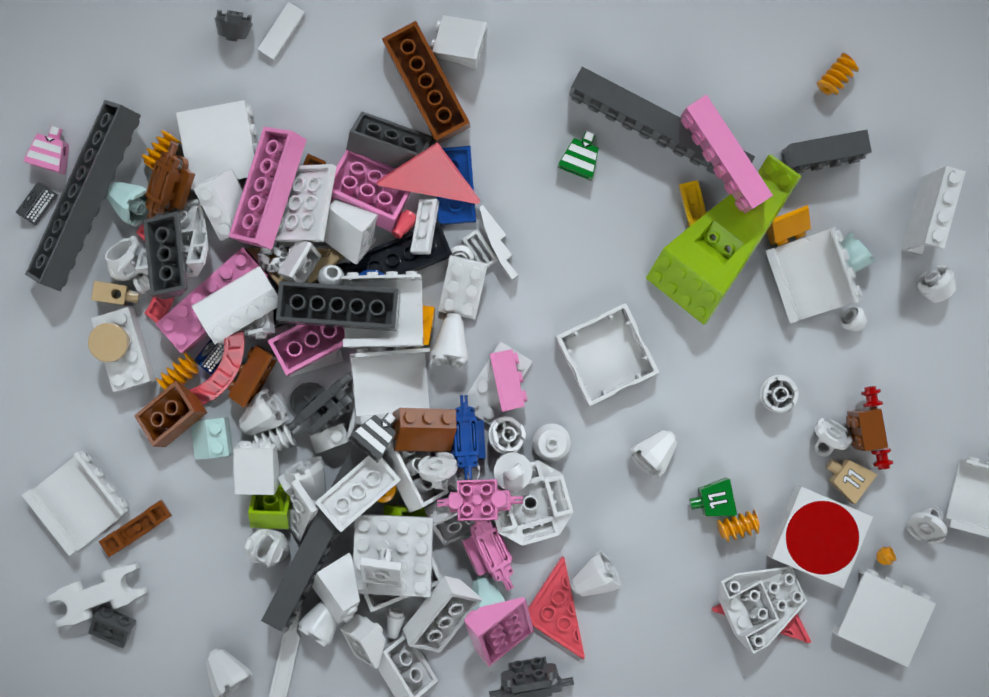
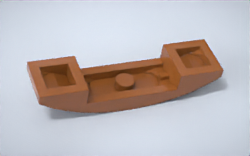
(135, 528)

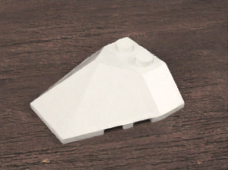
(193, 238)

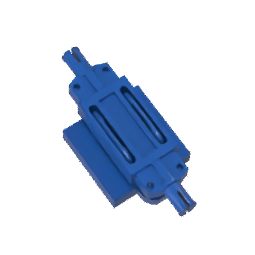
(469, 438)

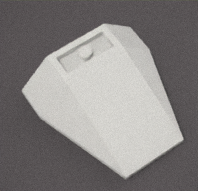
(760, 604)

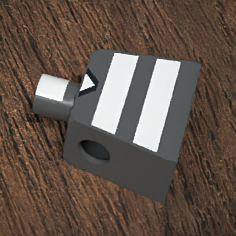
(374, 435)

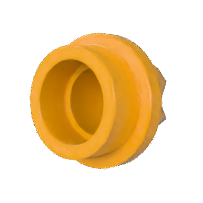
(886, 556)

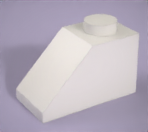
(330, 438)

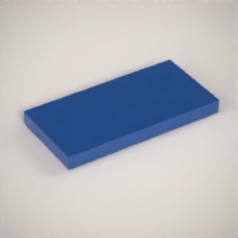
(456, 211)

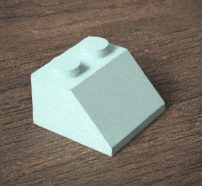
(212, 438)

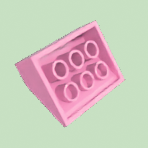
(357, 185)
(498, 628)

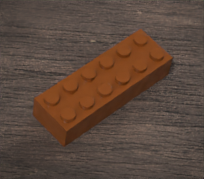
(426, 82)

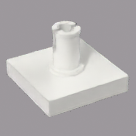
(382, 570)

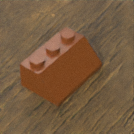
(252, 375)
(170, 414)
(424, 429)

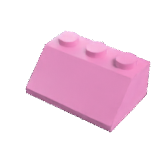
(508, 379)

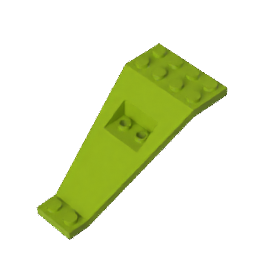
(701, 270)

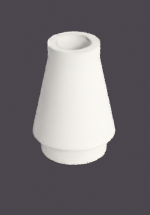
(395, 619)

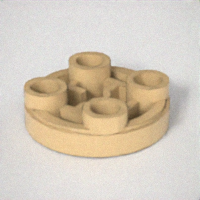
(108, 342)

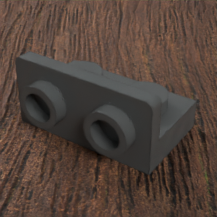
(111, 626)

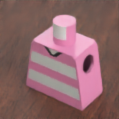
(49, 151)

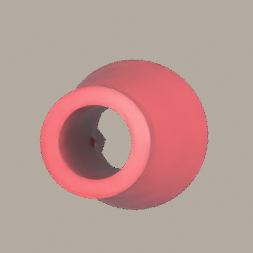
(404, 223)

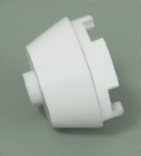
(937, 284)
(779, 394)
(506, 435)
(551, 442)

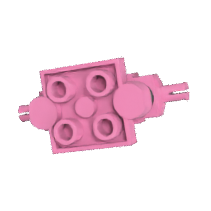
(479, 500)
(489, 552)

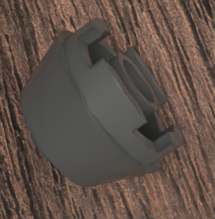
(233, 25)

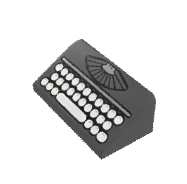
(36, 203)

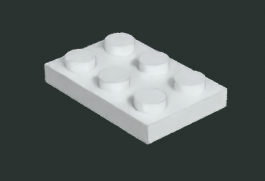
(462, 287)

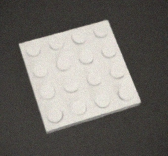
(307, 204)
(411, 545)

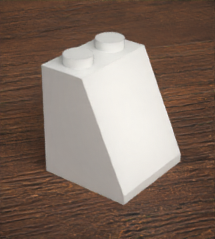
(459, 40)
(350, 230)
(256, 468)
(338, 588)

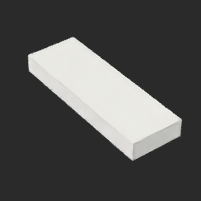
(281, 31)
(424, 226)

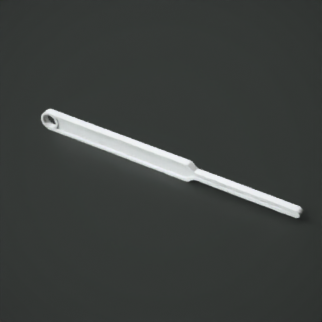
(286, 659)

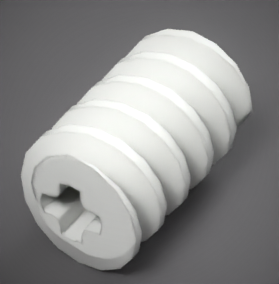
(280, 438)

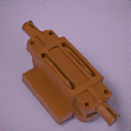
(169, 183)

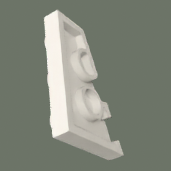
(303, 512)

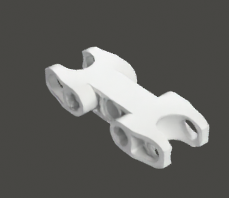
(81, 600)

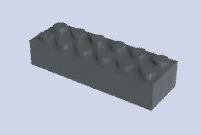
(338, 306)

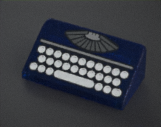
(210, 357)

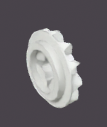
(273, 266)

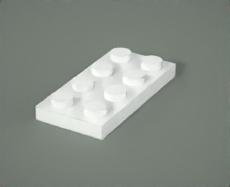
(484, 394)
(357, 492)

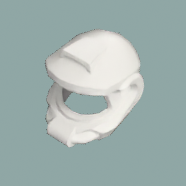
(120, 262)
(273, 549)

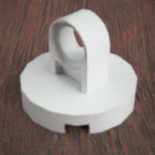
(833, 435)
(438, 469)
(512, 471)
(927, 526)

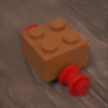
(869, 429)

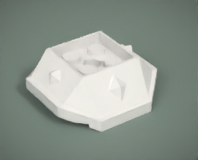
(548, 514)

